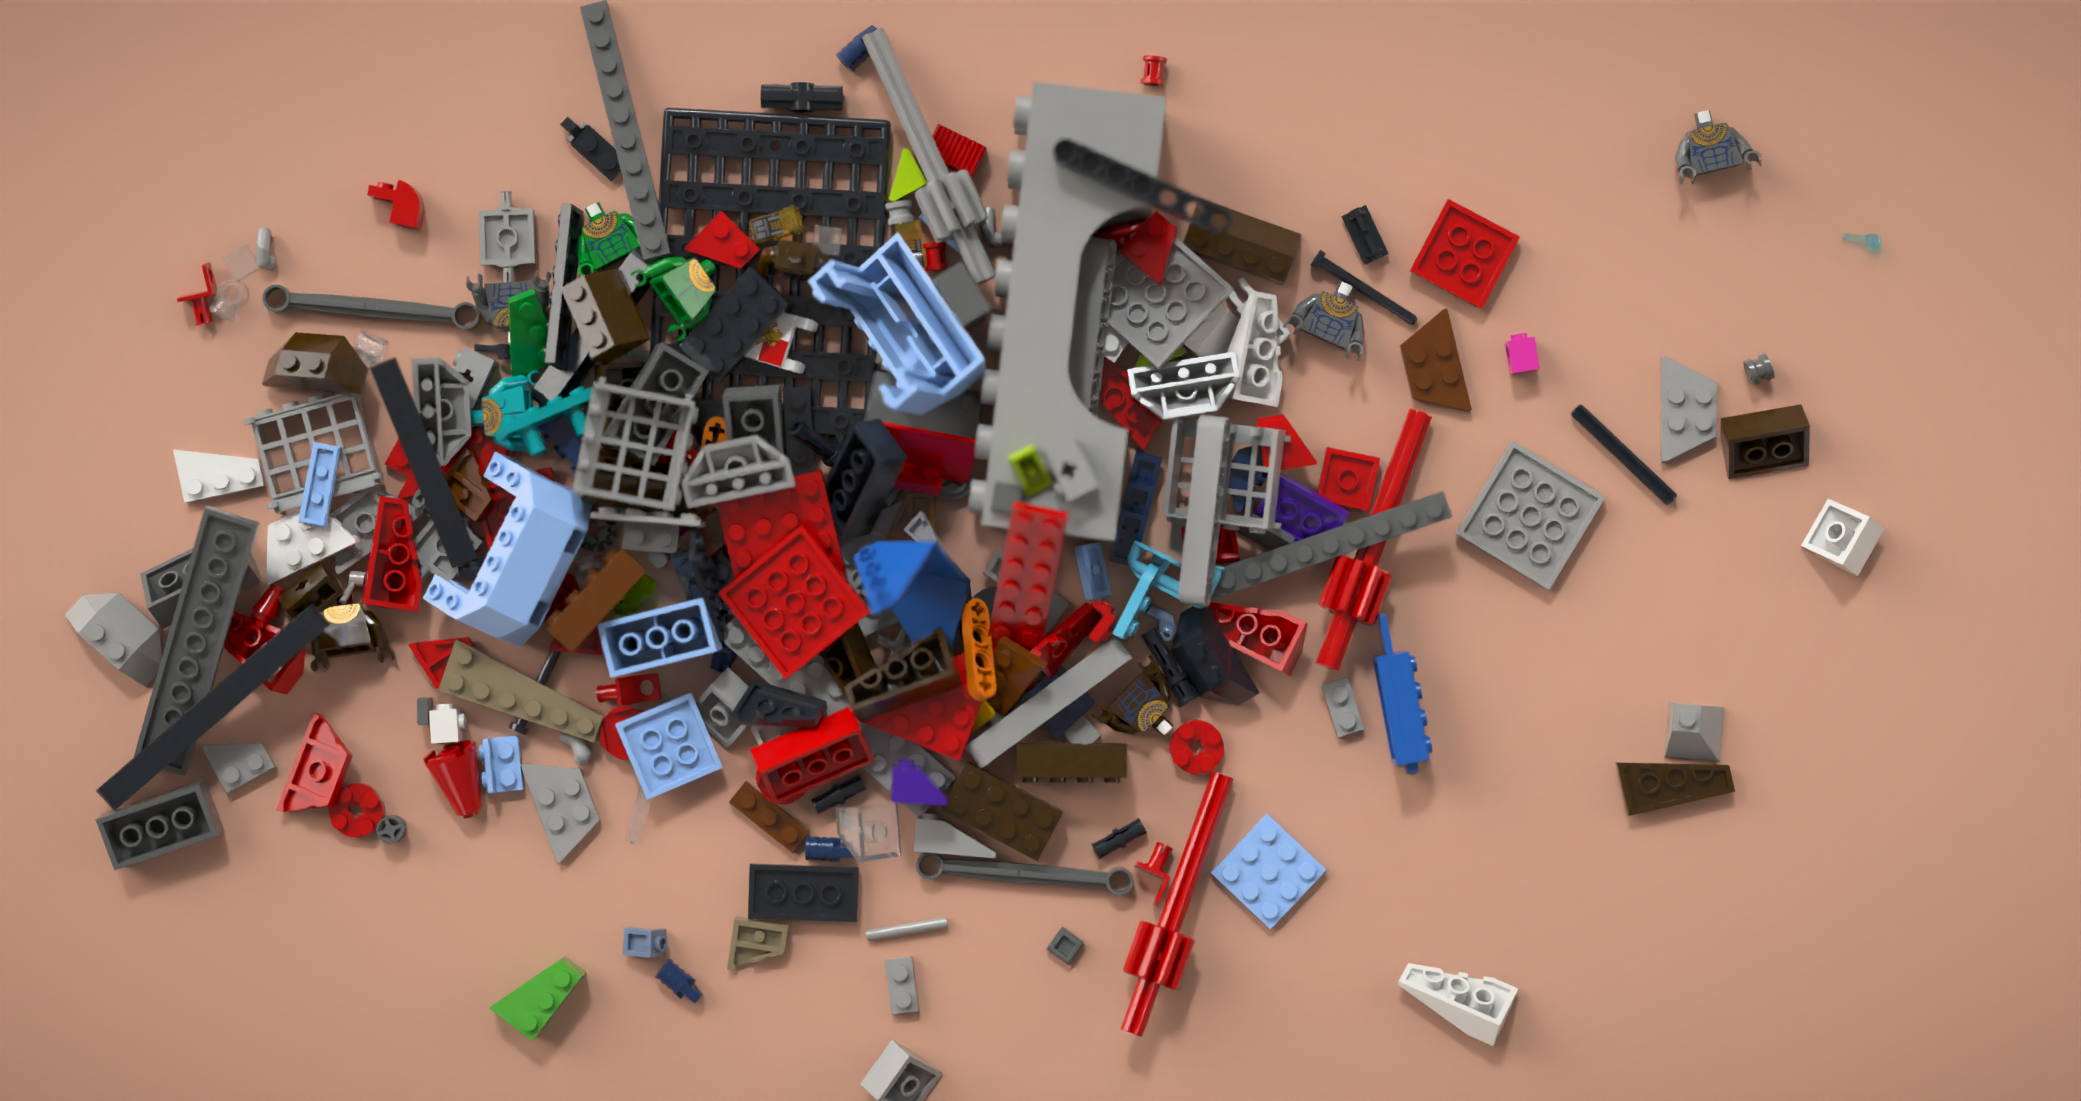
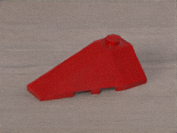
(392, 565)
(1262, 634)
(249, 635)

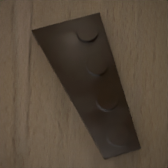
(1670, 784)

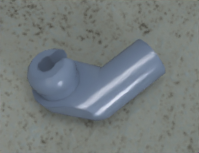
(1165, 621)

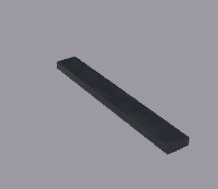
(423, 462)

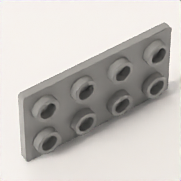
(650, 533)

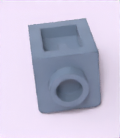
(644, 942)

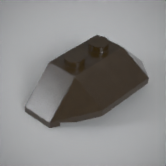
(317, 364)

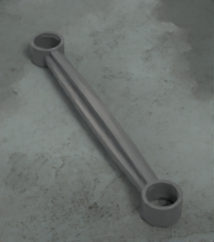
(371, 307)
(1025, 873)

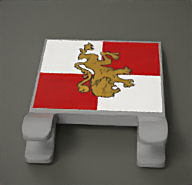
(777, 341)

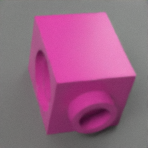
(1521, 354)

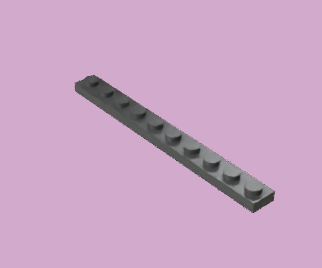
(625, 131)
(1333, 543)

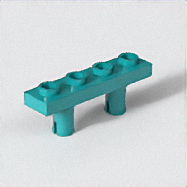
(526, 425)

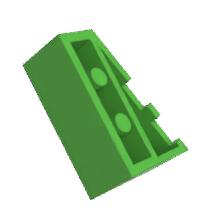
(539, 998)

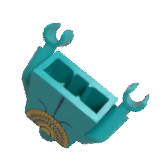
(506, 399)

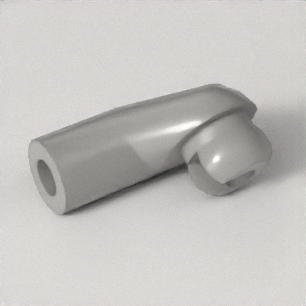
(992, 238)
(263, 243)
(579, 746)

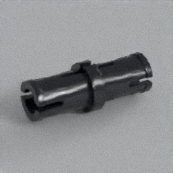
(838, 794)
(1119, 838)

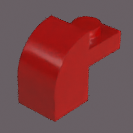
(407, 203)

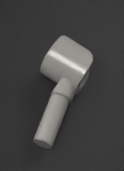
(356, 579)

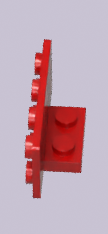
(932, 458)

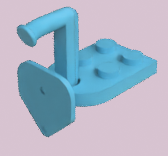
(1150, 577)

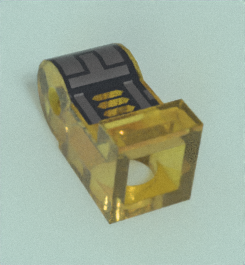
(777, 225)
(911, 234)

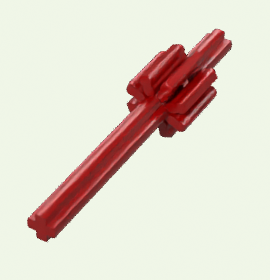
(1357, 584)
(1159, 950)

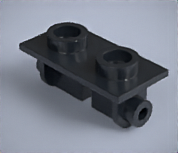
(1364, 234)

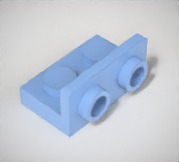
(502, 764)

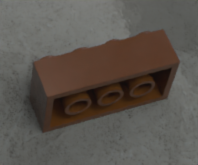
(595, 599)

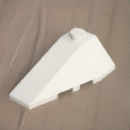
(1257, 351)
(1468, 1003)

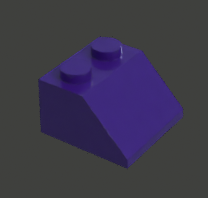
(914, 785)

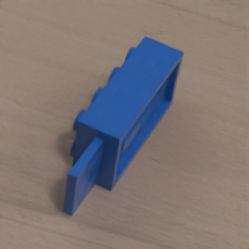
(1400, 703)

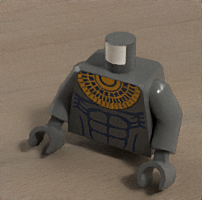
(1712, 149)
(493, 300)
(1331, 319)

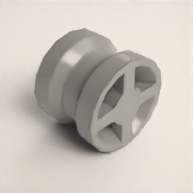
(899, 212)

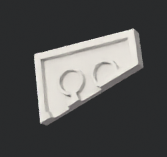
(216, 475)

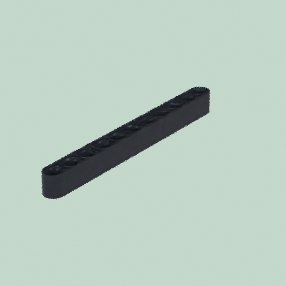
(213, 706)

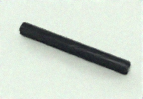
(1624, 454)

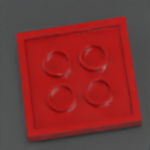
(1464, 254)

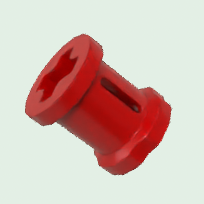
(1153, 70)
(935, 256)

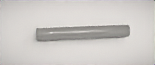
(907, 928)

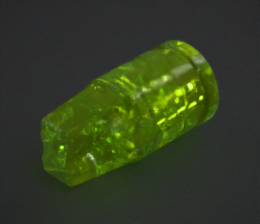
(636, 596)

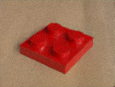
(1348, 478)

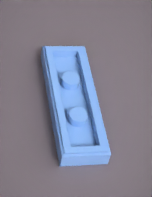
(320, 484)

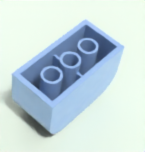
(658, 637)

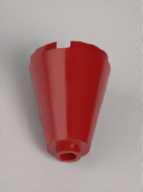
(457, 776)

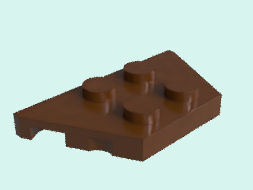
(1435, 365)

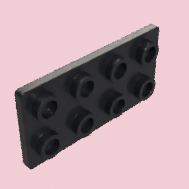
(698, 580)

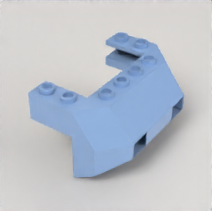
(906, 326)
(524, 559)

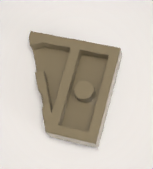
(756, 940)

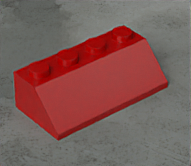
(812, 755)

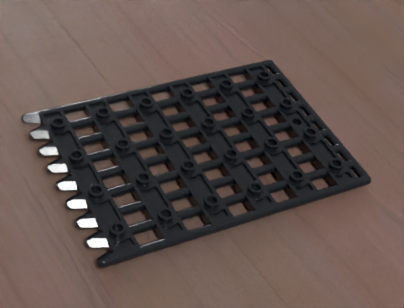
(767, 200)

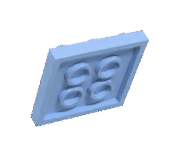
(668, 745)
(1268, 871)

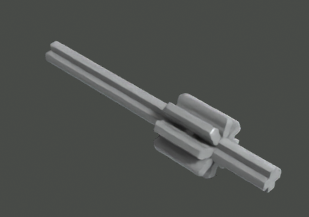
(949, 199)

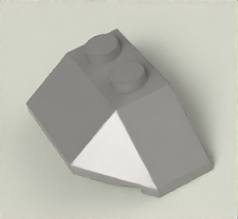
(1185, 386)
(443, 405)
(736, 471)
(119, 634)

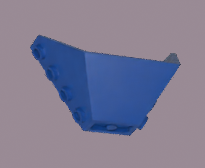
(917, 584)

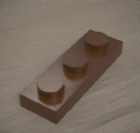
(769, 816)

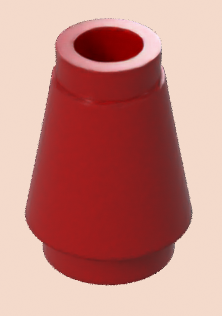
(268, 605)

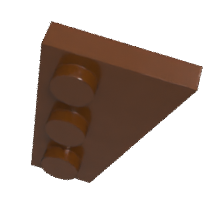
(1014, 672)

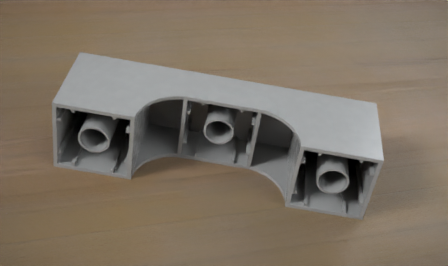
(1048, 234)

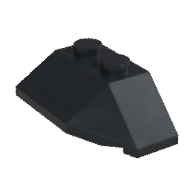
(1210, 659)

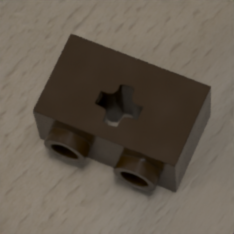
(314, 587)

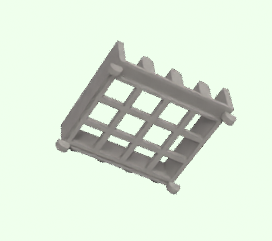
(1239, 434)
(593, 437)
(346, 484)

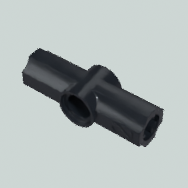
(801, 97)

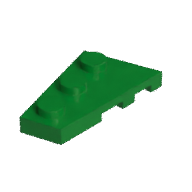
(527, 333)

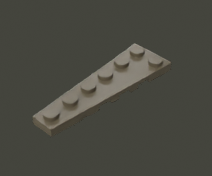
(497, 686)

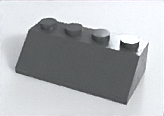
(164, 583)

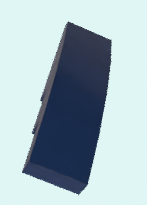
(1135, 505)

